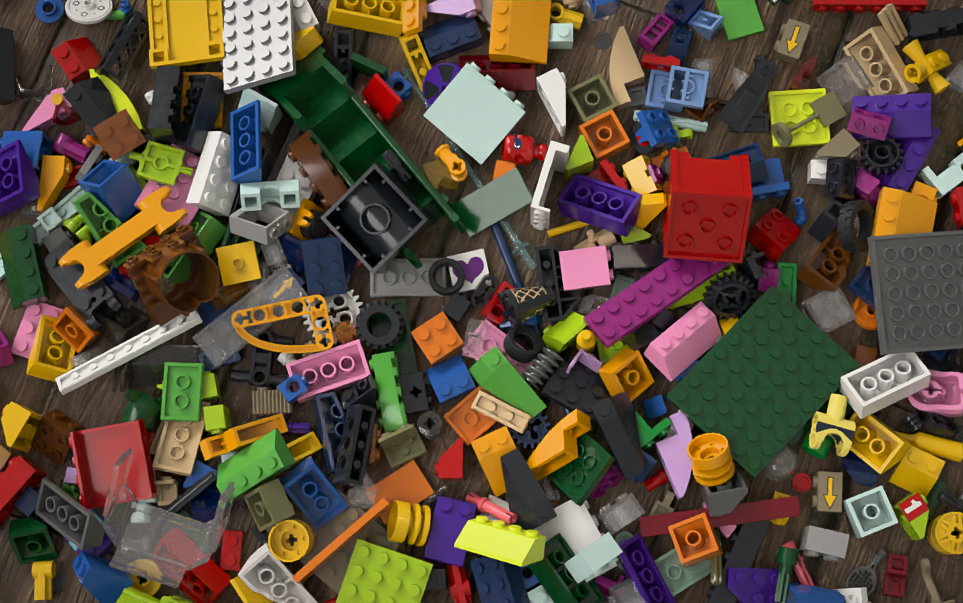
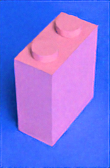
(585, 268)

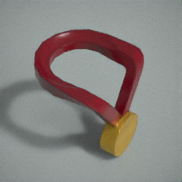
(58, 100)

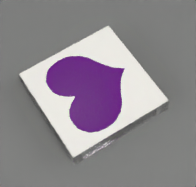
(474, 269)

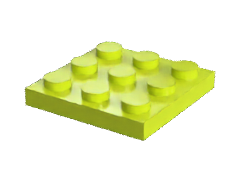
(794, 107)

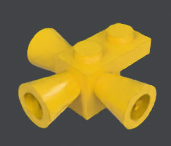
(926, 67)

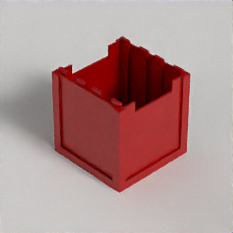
(707, 208)

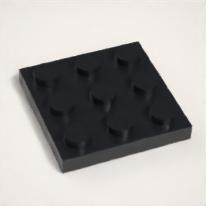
(577, 389)

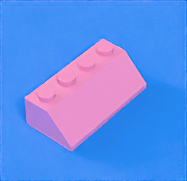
(684, 341)
(331, 369)

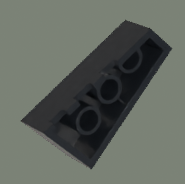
(166, 104)

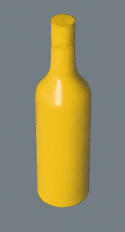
(586, 341)
(935, 445)

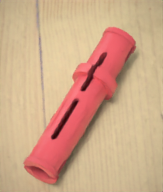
(485, 506)
(800, 570)

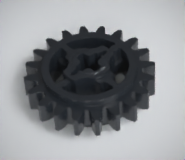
(729, 291)

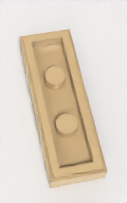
(501, 412)

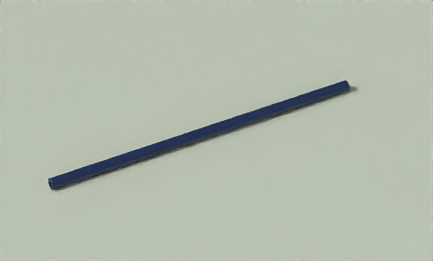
(515, 278)

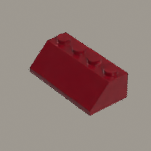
(509, 75)

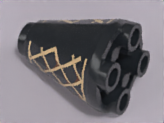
(524, 303)

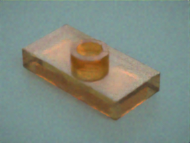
(229, 294)

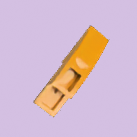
(413, 15)

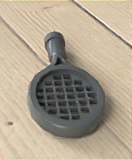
(875, 561)

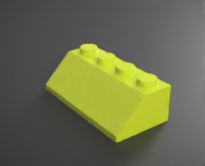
(501, 541)

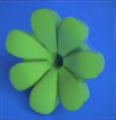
(72, 491)

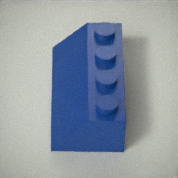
(246, 144)

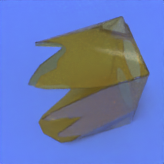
(439, 175)

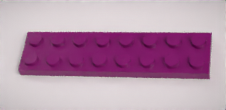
(649, 297)

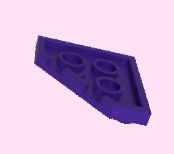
(753, 584)

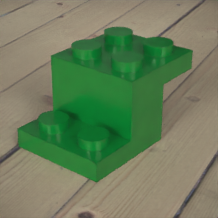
(647, 434)

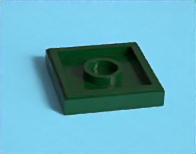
(368, 67)

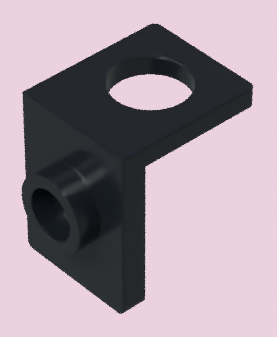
(943, 365)

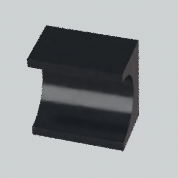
(377, 218)

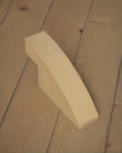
(623, 69)

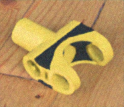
(834, 425)

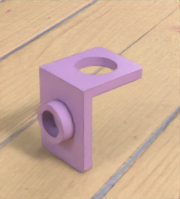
(587, 359)

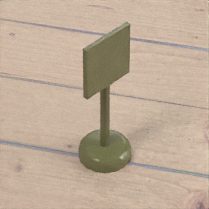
(826, 109)

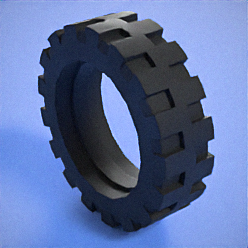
(847, 222)

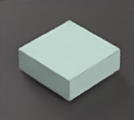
(50, 219)

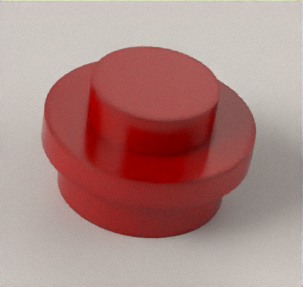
(802, 482)

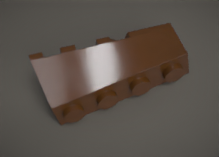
(316, 169)

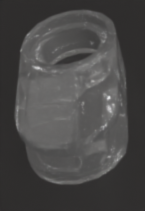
(85, 357)

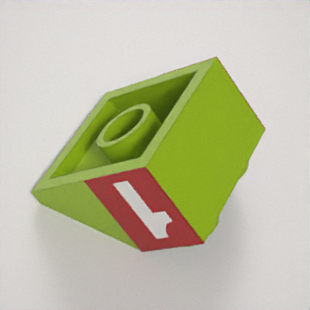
(912, 514)

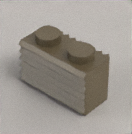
(270, 402)

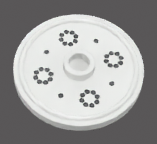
(88, 10)

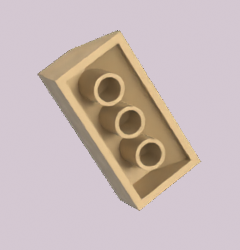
(880, 63)

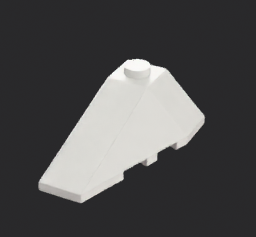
(273, 578)

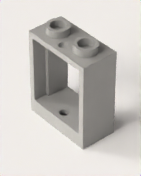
(243, 224)

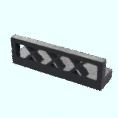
(117, 45)

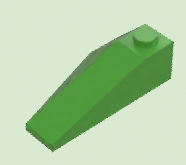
(503, 380)

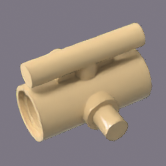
(602, 238)

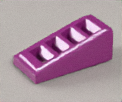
(647, 41)

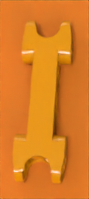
(97, 256)

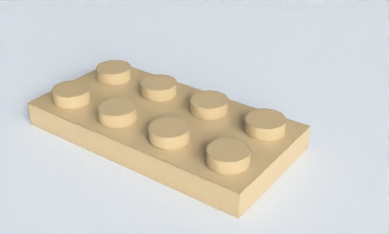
(179, 445)

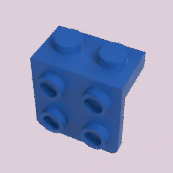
(775, 186)

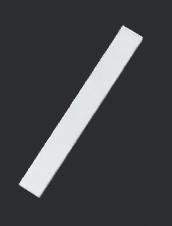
(126, 352)

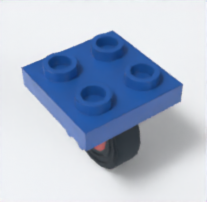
(653, 131)

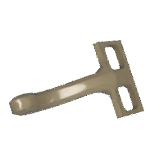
(926, 573)

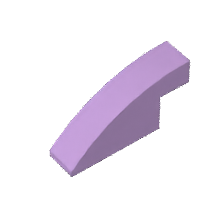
(674, 454)

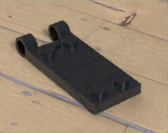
(83, 298)

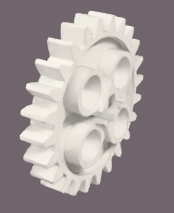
(349, 301)

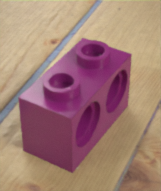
(869, 123)

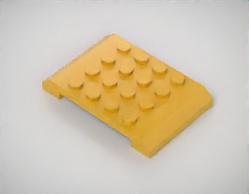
(185, 32)

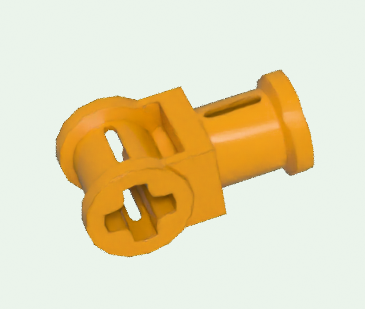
(452, 162)

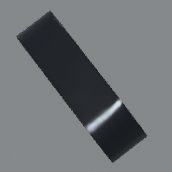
(481, 288)
(940, 426)

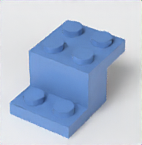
(677, 89)

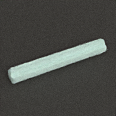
(683, 123)

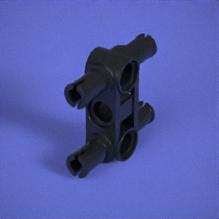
(262, 363)

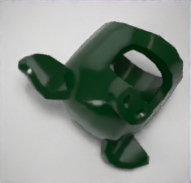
(141, 407)

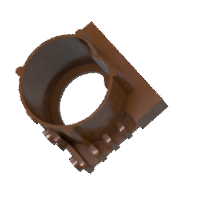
(184, 297)

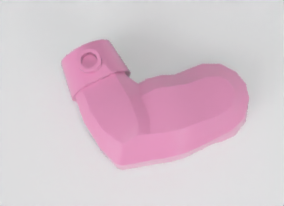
(942, 395)

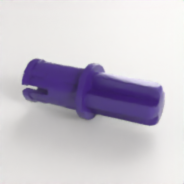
(298, 428)

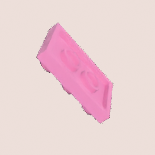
(26, 333)

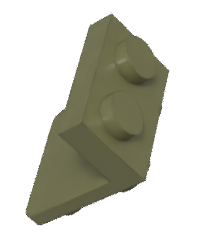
(402, 445)

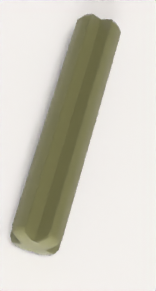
(716, 565)

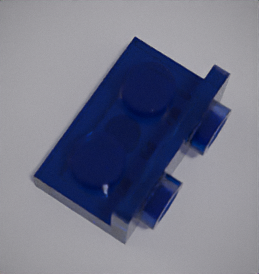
(122, 285)

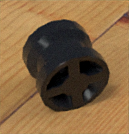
(913, 421)

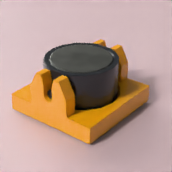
(308, 222)

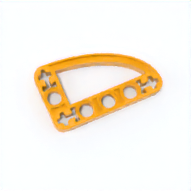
(288, 313)

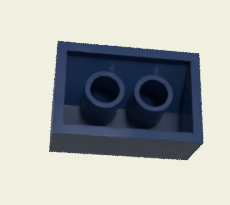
(450, 37)
(756, 161)

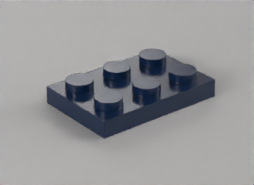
(324, 266)

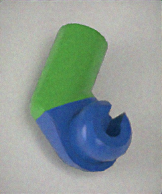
(122, 12)

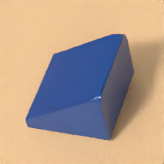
(654, 407)

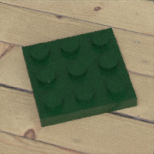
(584, 473)

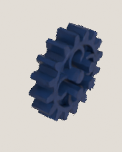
(540, 430)

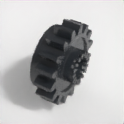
(889, 149)

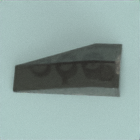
(149, 366)

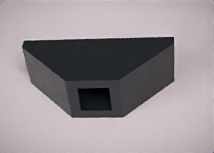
(828, 219)

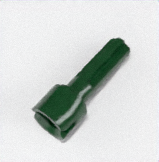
(786, 559)

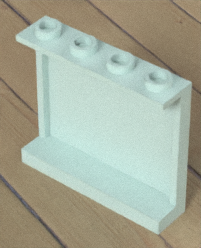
(475, 112)

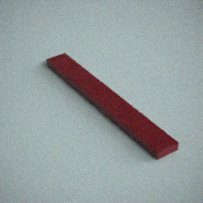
(741, 514)

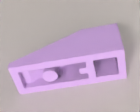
(460, 8)

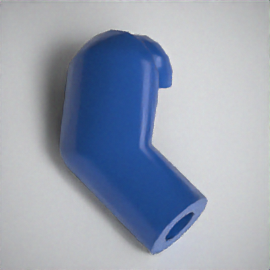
(801, 217)

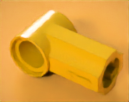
(566, 16)
(43, 573)

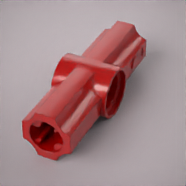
(459, 584)

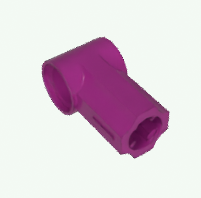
(68, 147)

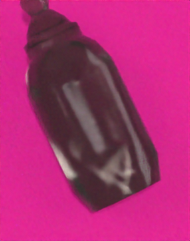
(431, 501)

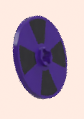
(438, 79)

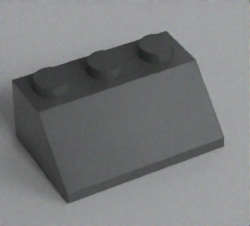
(724, 497)

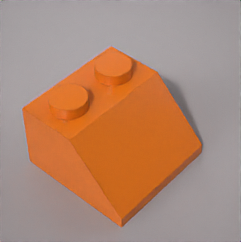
(73, 329)
(695, 540)

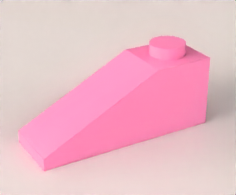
(43, 115)

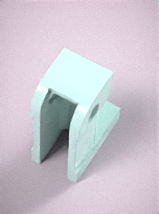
(947, 179)

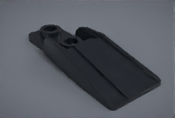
(748, 96)

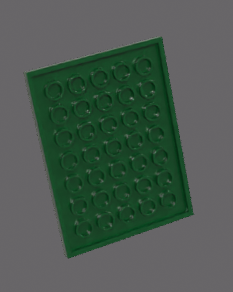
(762, 380)

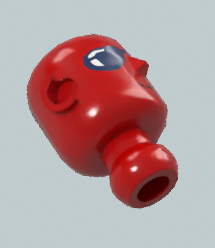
(522, 149)

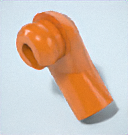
(91, 140)

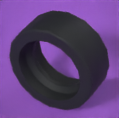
(446, 262)
(518, 353)

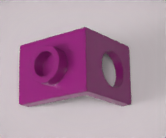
(656, 174)

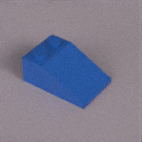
(314, 493)

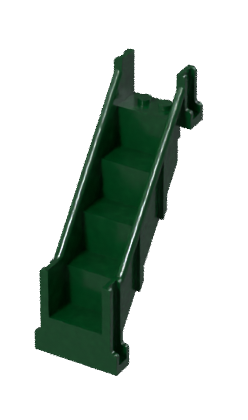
(349, 132)

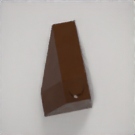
(827, 265)

